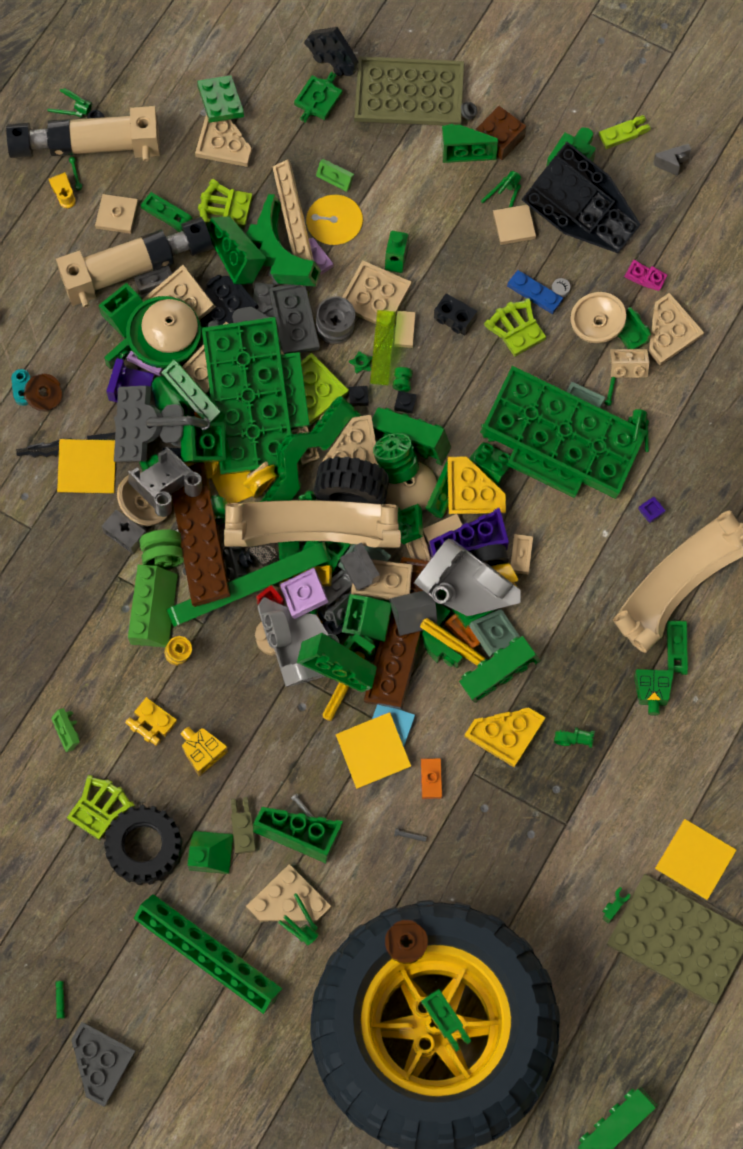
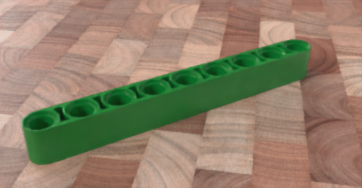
(254, 582)

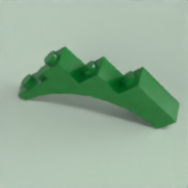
(284, 266)

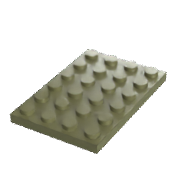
(409, 91)
(678, 939)

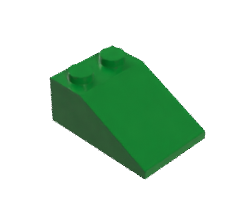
(466, 144)

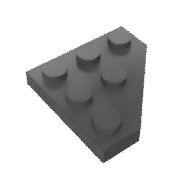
(100, 1062)

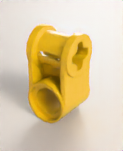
(63, 190)

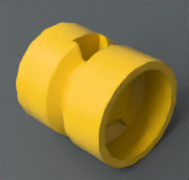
(178, 650)

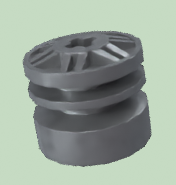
(335, 310)

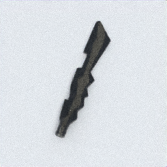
(53, 448)

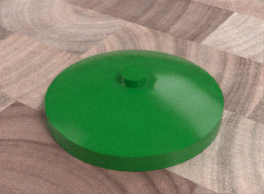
(143, 350)

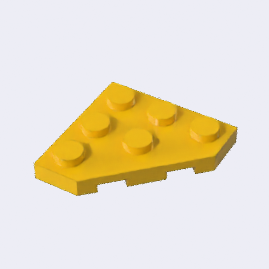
(471, 489)
(506, 733)

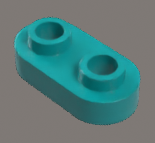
(18, 386)

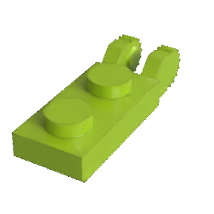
(623, 132)

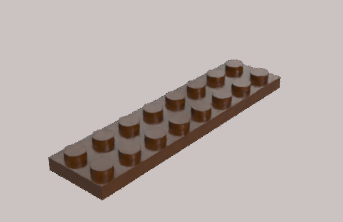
(201, 543)
(396, 656)

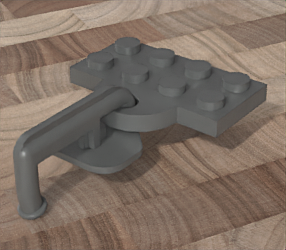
(293, 317)
(141, 423)

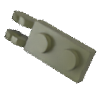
(242, 828)

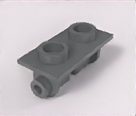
(231, 557)
(338, 612)

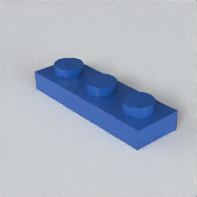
(535, 292)

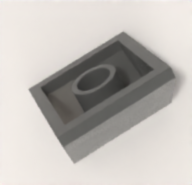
(411, 610)

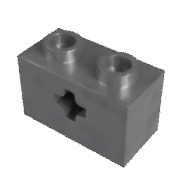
(127, 539)

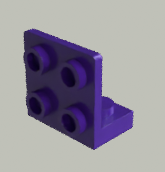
(126, 377)

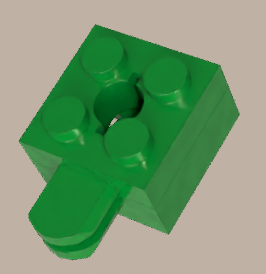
(581, 142)

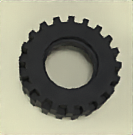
(150, 870)

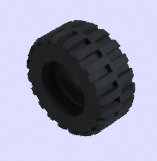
(351, 481)

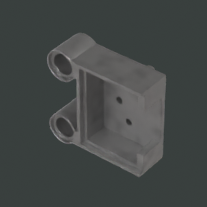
(164, 479)

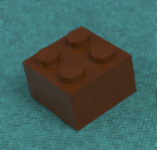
(505, 128)

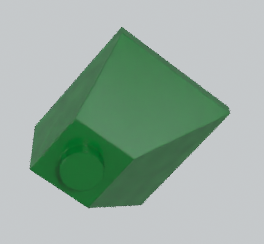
(210, 852)

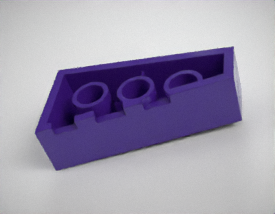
(484, 531)

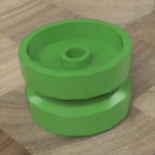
(161, 549)

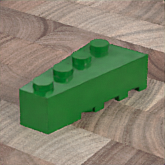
(235, 250)
(299, 832)

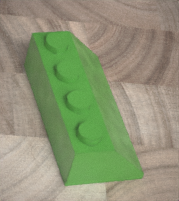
(152, 596)

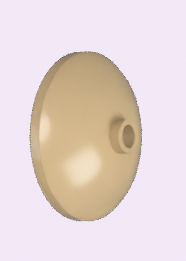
(594, 309)
(169, 336)
(418, 492)
(128, 501)

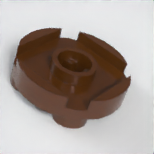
(33, 396)
(398, 951)

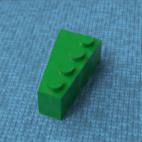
(425, 438)
(336, 662)
(499, 668)
(620, 1122)

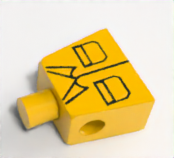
(202, 749)

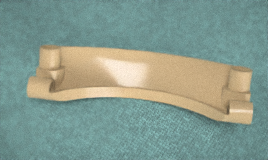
(311, 520)
(659, 594)

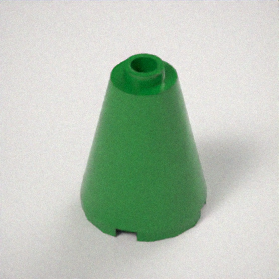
(166, 394)

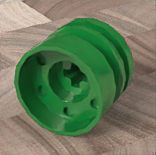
(396, 457)

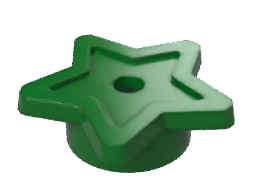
(361, 358)

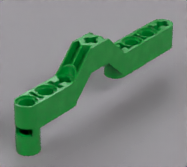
(295, 445)

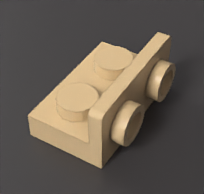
(629, 363)

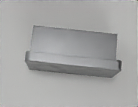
(360, 567)

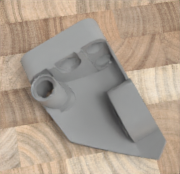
(468, 582)
(286, 636)

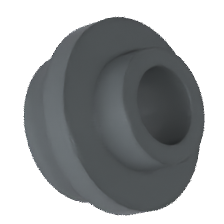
(468, 110)

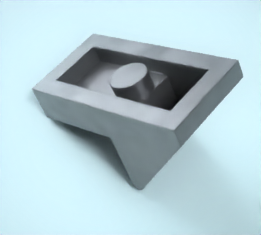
(669, 159)

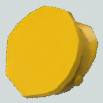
(260, 480)

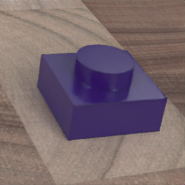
(651, 509)

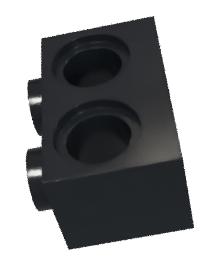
(458, 311)

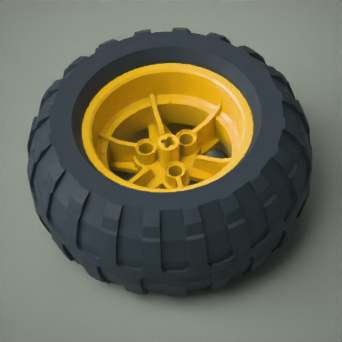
(478, 1101)

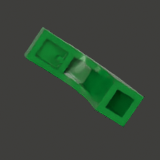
(436, 648)

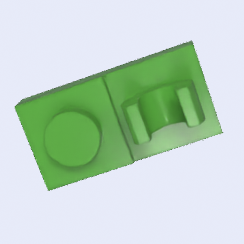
(335, 175)
(65, 729)

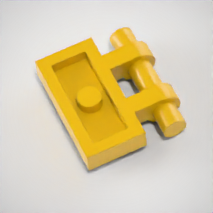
(155, 717)

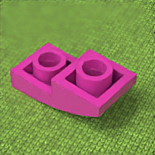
(645, 276)

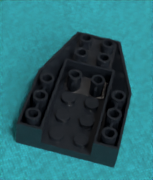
(582, 201)

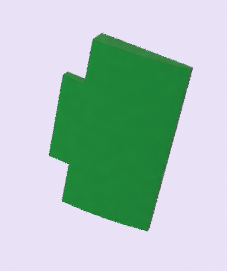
(255, 390)
(561, 436)

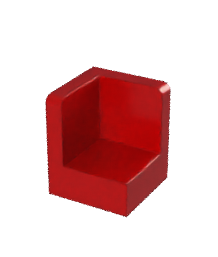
(271, 594)

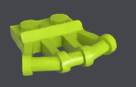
(236, 204)
(519, 338)
(92, 818)

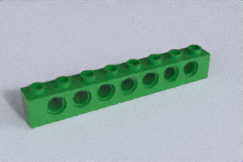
(208, 953)

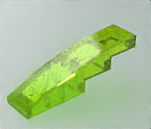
(382, 347)

